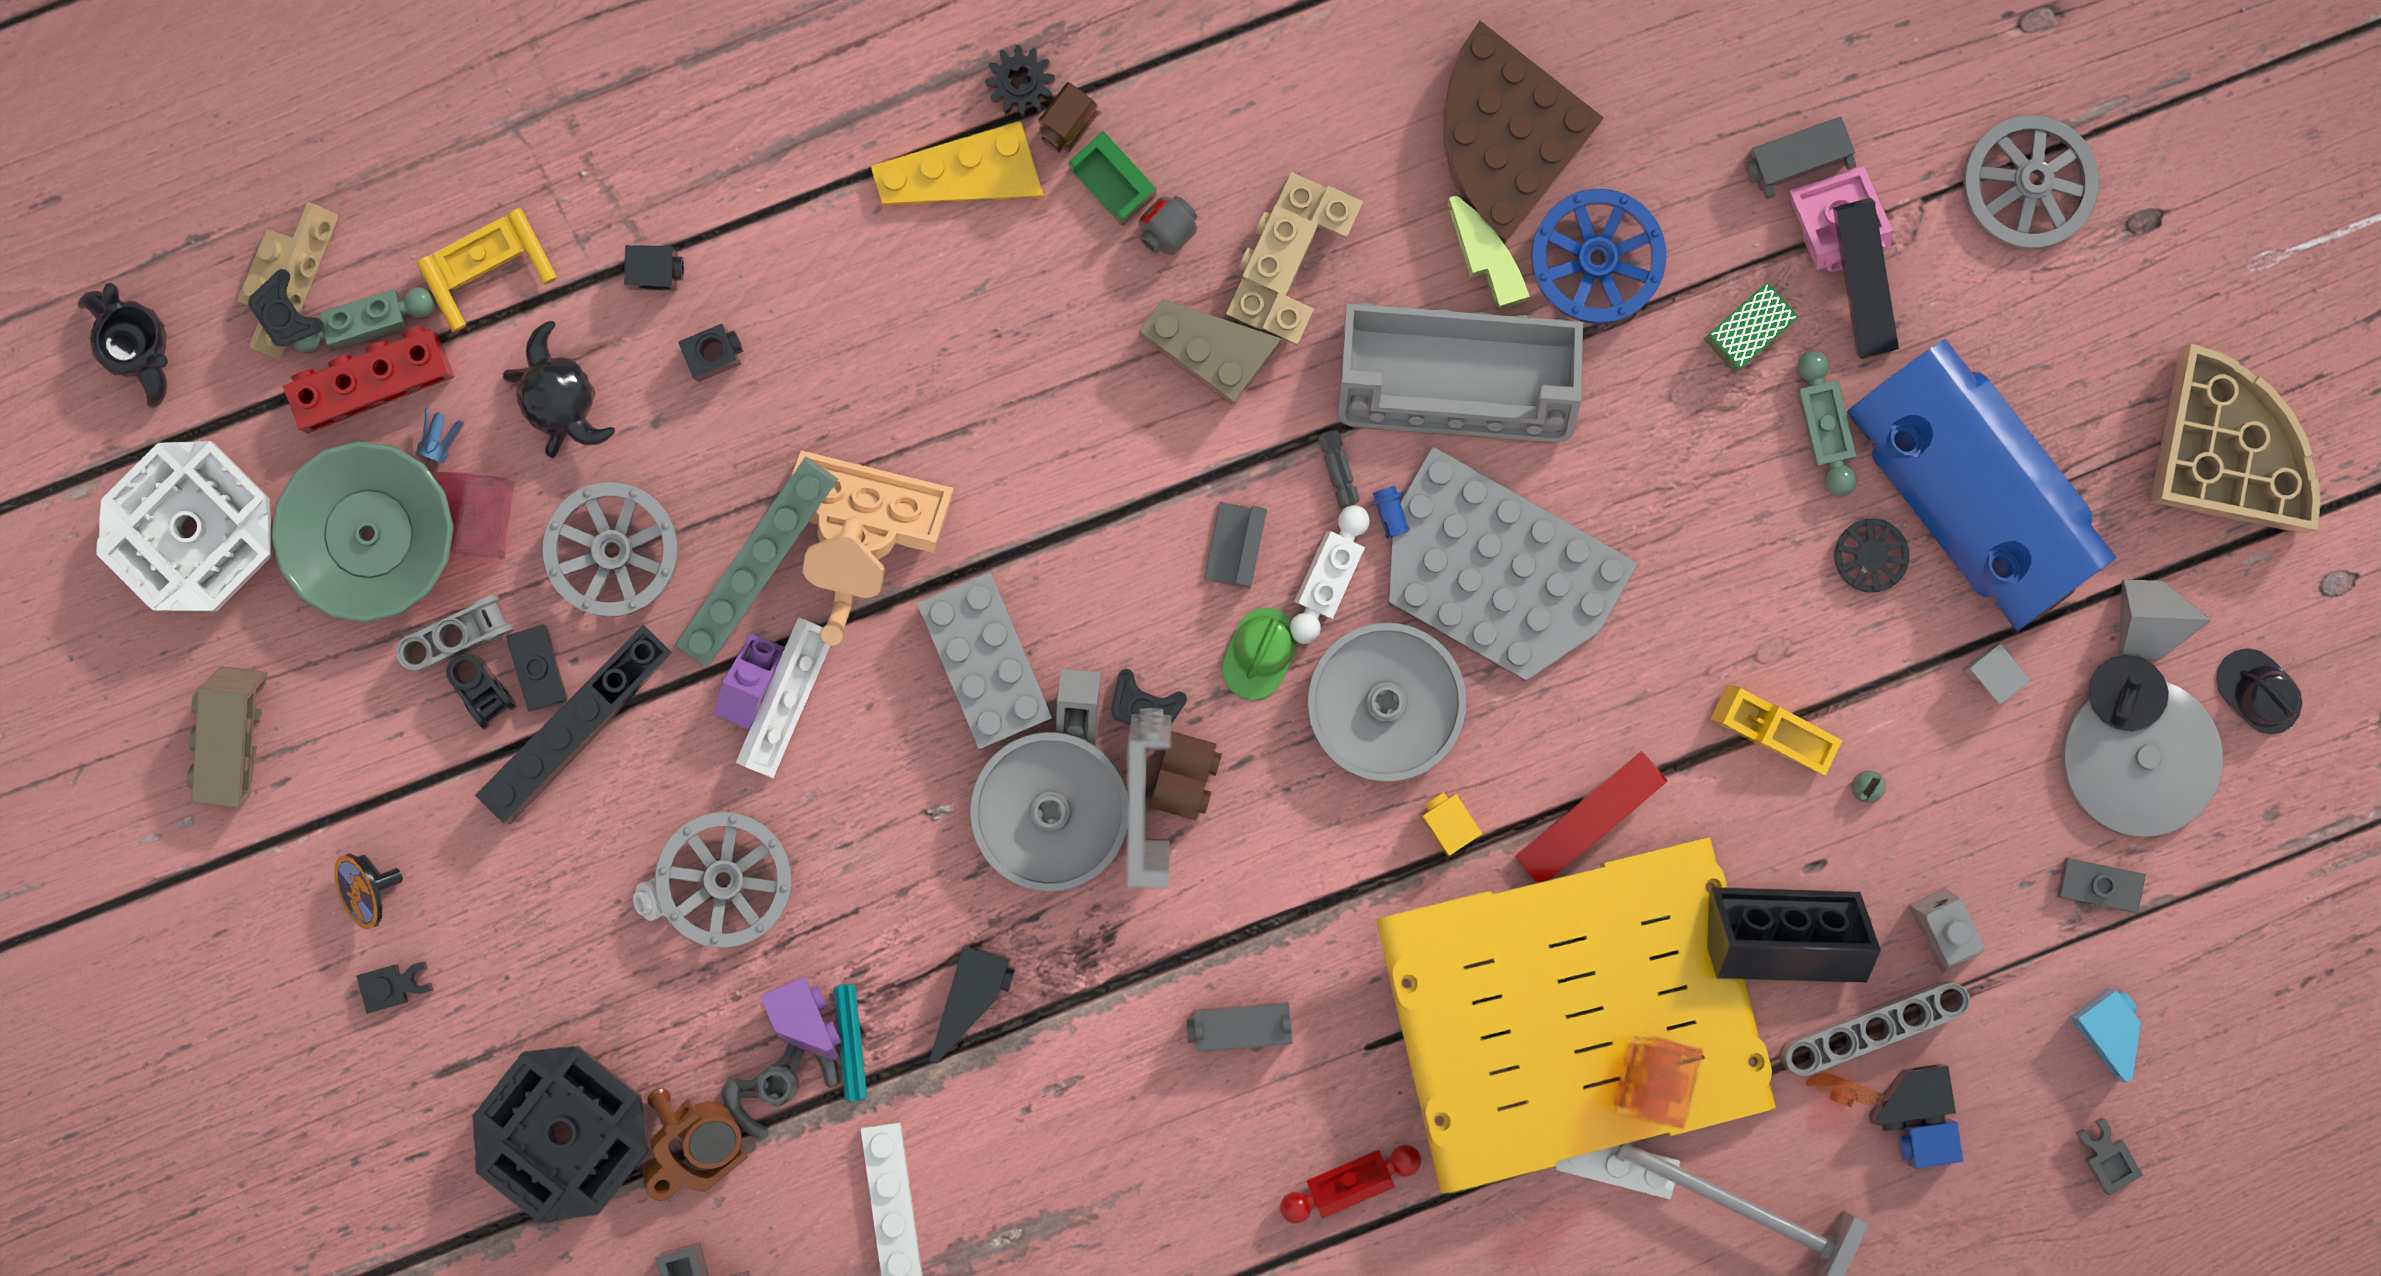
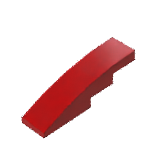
(1591, 818)

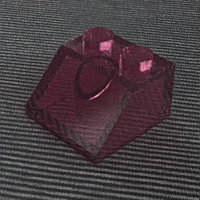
(479, 512)

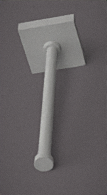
(1834, 1251)

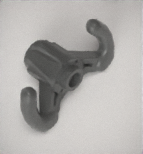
(775, 1084)

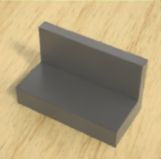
(1235, 544)

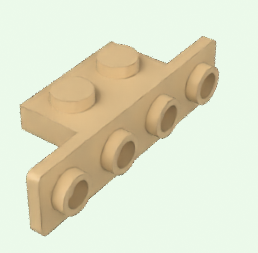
(296, 255)

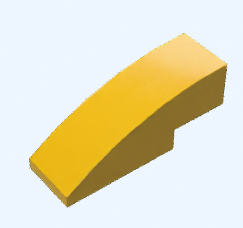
(1776, 729)

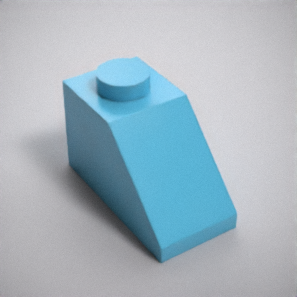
(2111, 1030)

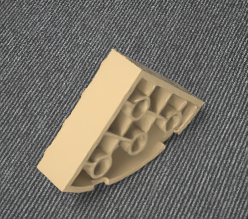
(2234, 447)

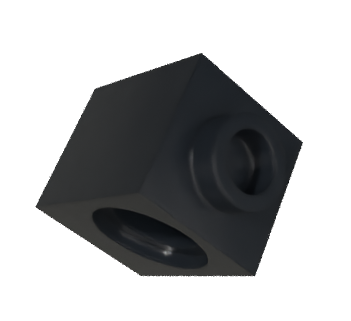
(652, 267)
(694, 347)

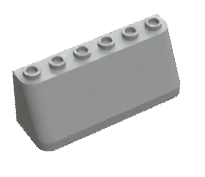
(1460, 373)

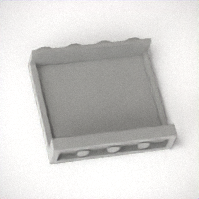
(1146, 857)

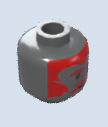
(1168, 225)

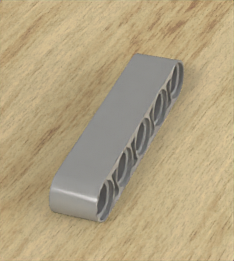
(1894, 1028)

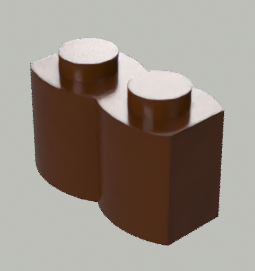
(1067, 118)
(1184, 776)

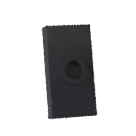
(536, 668)

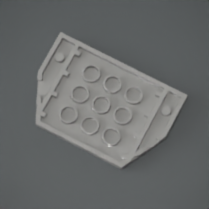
(1499, 569)

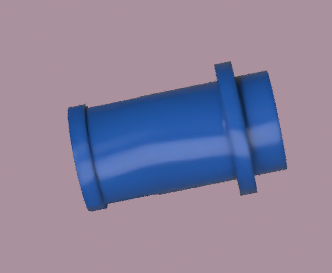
(1390, 511)

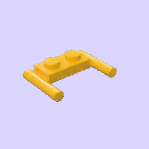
(478, 255)

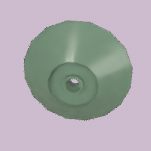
(322, 527)

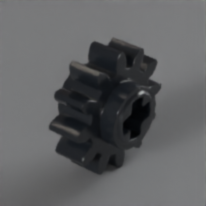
(1025, 94)

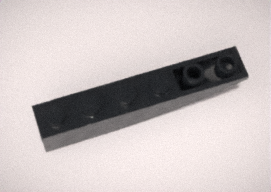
(573, 726)

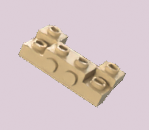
(1284, 241)

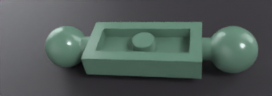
(368, 319)
(1826, 423)

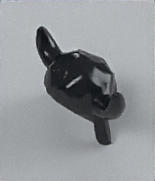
(128, 340)
(555, 395)

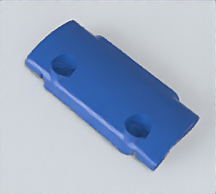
(1981, 484)

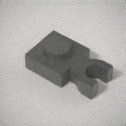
(2111, 1161)

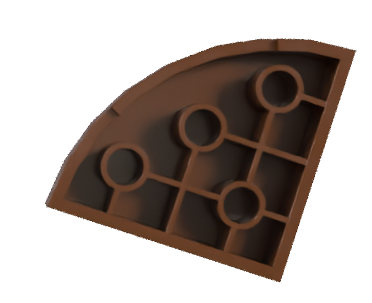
(1508, 130)

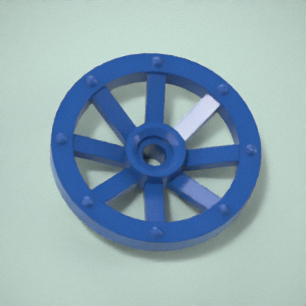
(1621, 203)

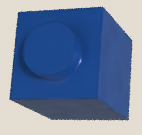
(1931, 1144)

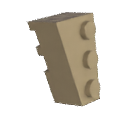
(1210, 348)
(224, 736)

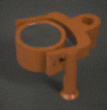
(707, 1140)

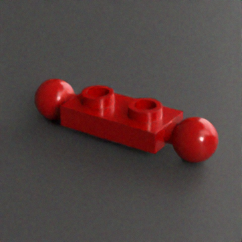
(1350, 1184)

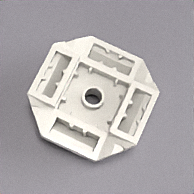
(145, 520)

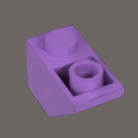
(748, 681)
(798, 1019)

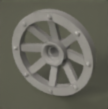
(2021, 184)
(599, 545)
(714, 937)

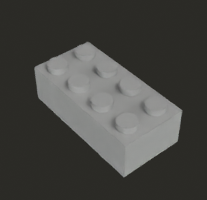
(985, 661)

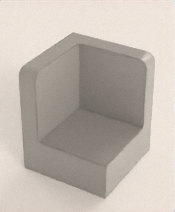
(1997, 673)

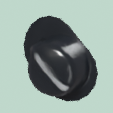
(2259, 691)

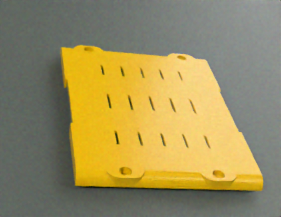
(1515, 930)

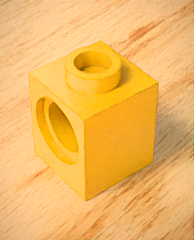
(1450, 822)

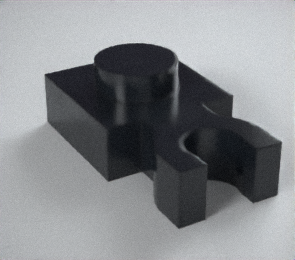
(387, 986)

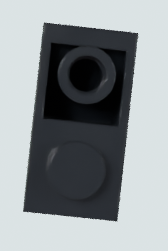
(1915, 1095)

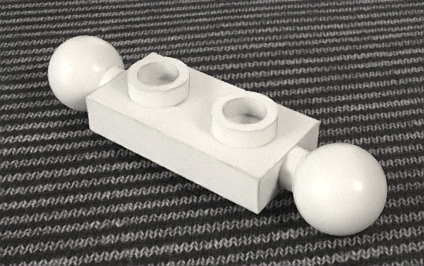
(1329, 574)

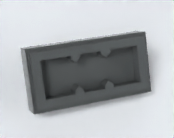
(2101, 885)

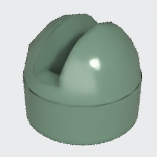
(1862, 781)

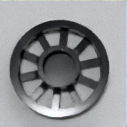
(1871, 555)

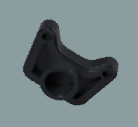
(278, 314)
(1130, 699)

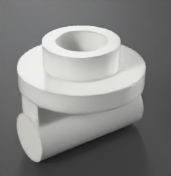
(646, 901)

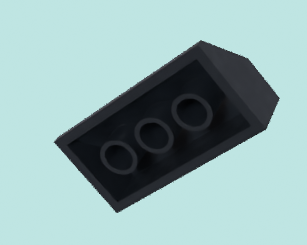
(1790, 935)

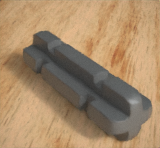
(1338, 468)

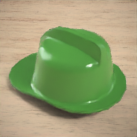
(1259, 654)

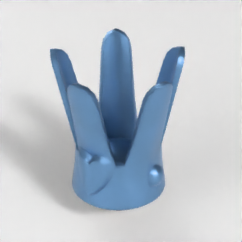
(430, 445)

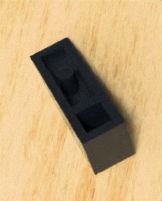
(973, 990)

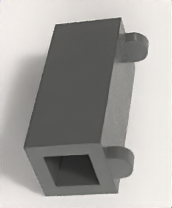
(1799, 155)
(1240, 1026)

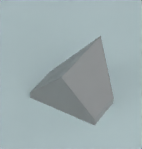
(2155, 619)

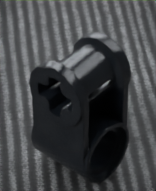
(480, 691)

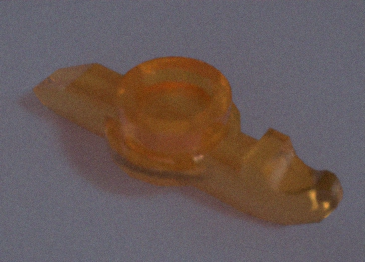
(1844, 1090)

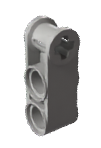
(475, 628)

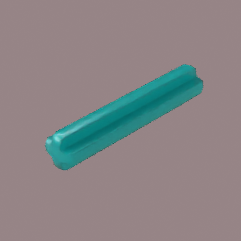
(850, 1044)

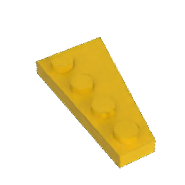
(972, 168)

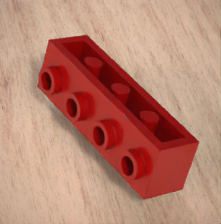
(367, 380)

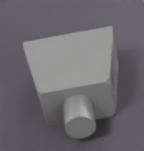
(1947, 929)

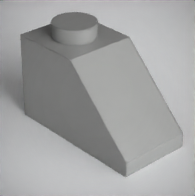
(1078, 703)

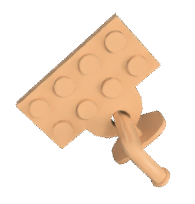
(861, 524)

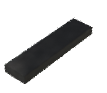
(1865, 278)

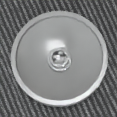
(1386, 702)
(2144, 777)
(1049, 811)

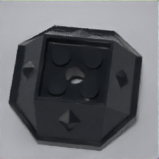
(518, 1142)

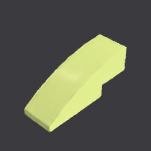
(1487, 255)

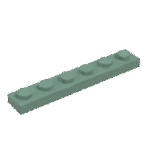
(756, 561)

